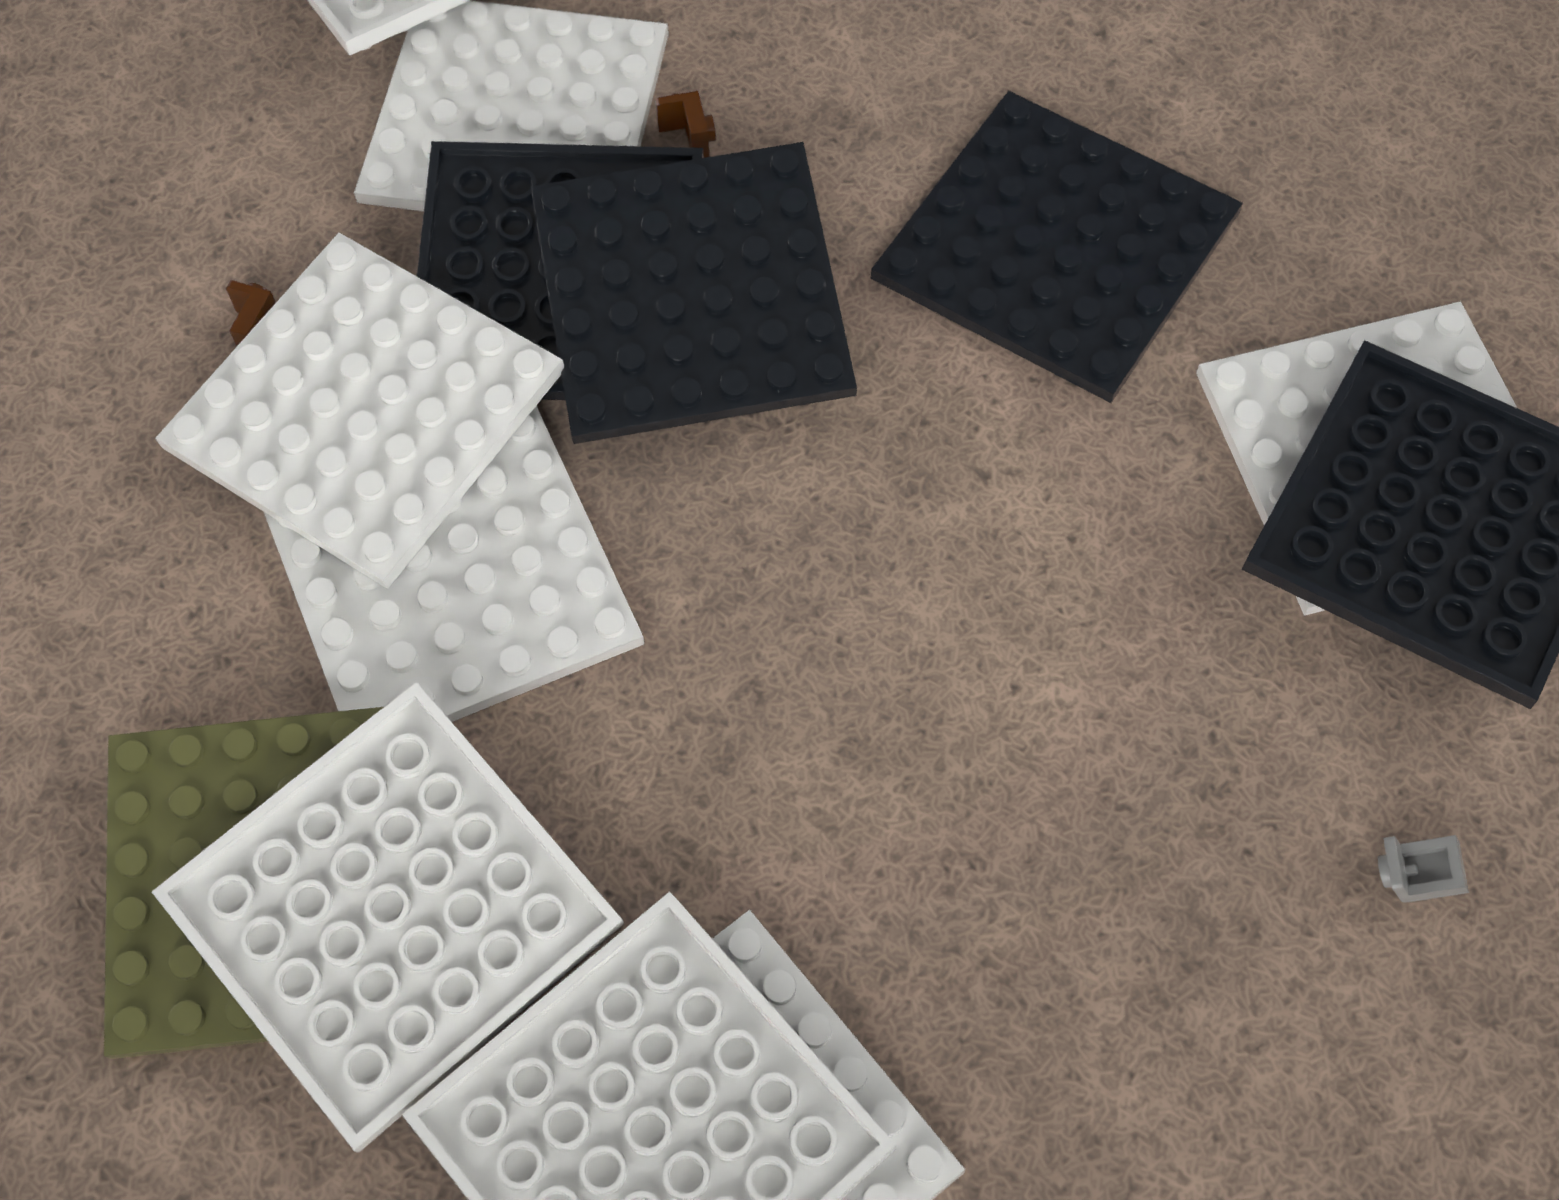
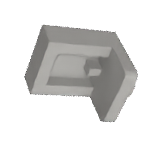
(1423, 868)

